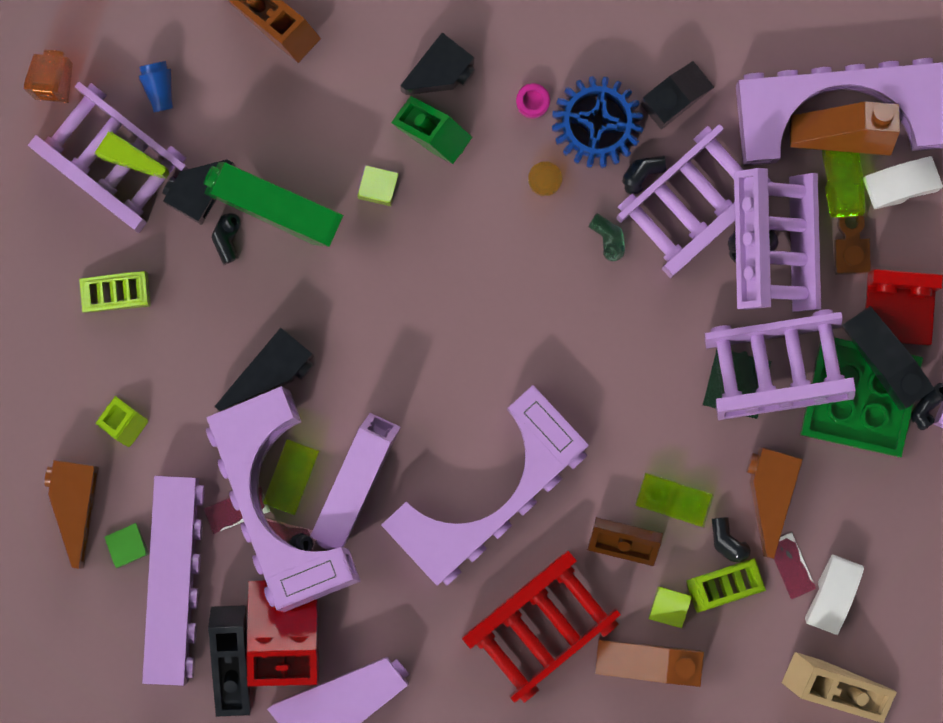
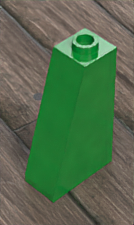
(272, 204)

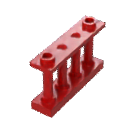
(536, 593)

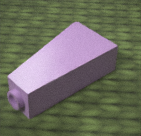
(354, 482)
(346, 697)

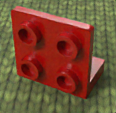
(904, 303)

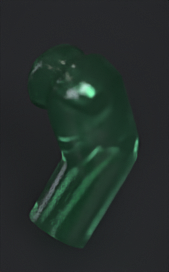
(612, 237)

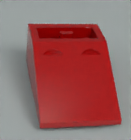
(280, 643)

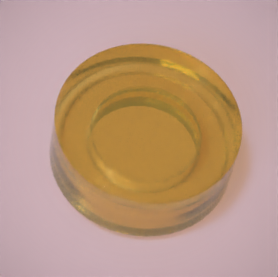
(545, 179)

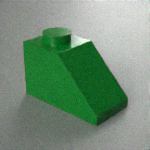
(432, 129)

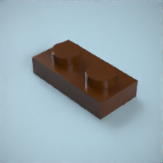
(625, 541)

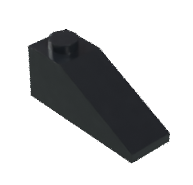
(888, 358)
(273, 367)
(229, 660)

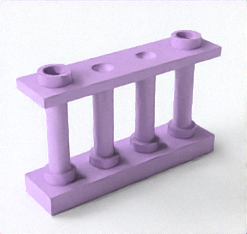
(77, 169)
(700, 232)
(753, 240)
(801, 391)

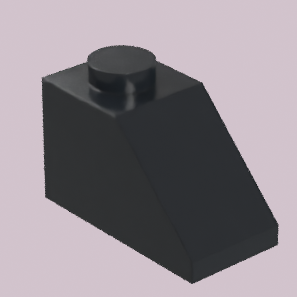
(440, 68)
(676, 94)
(187, 192)

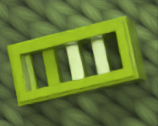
(122, 153)
(142, 287)
(699, 595)

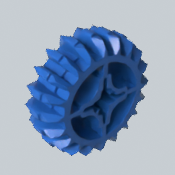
(581, 120)

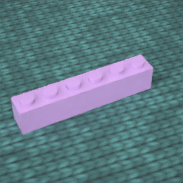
(171, 581)

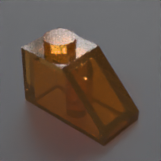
(49, 77)

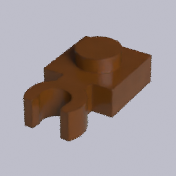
(852, 253)

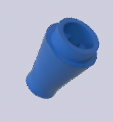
(157, 85)

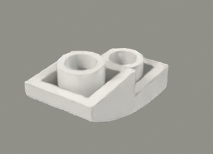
(902, 182)
(835, 594)

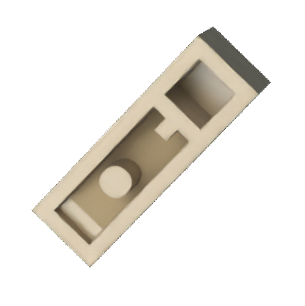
(837, 688)

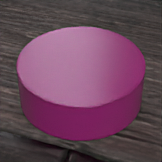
(532, 101)

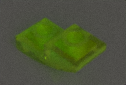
(844, 183)
(674, 500)

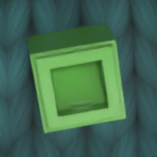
(126, 545)

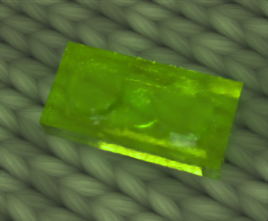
(291, 477)

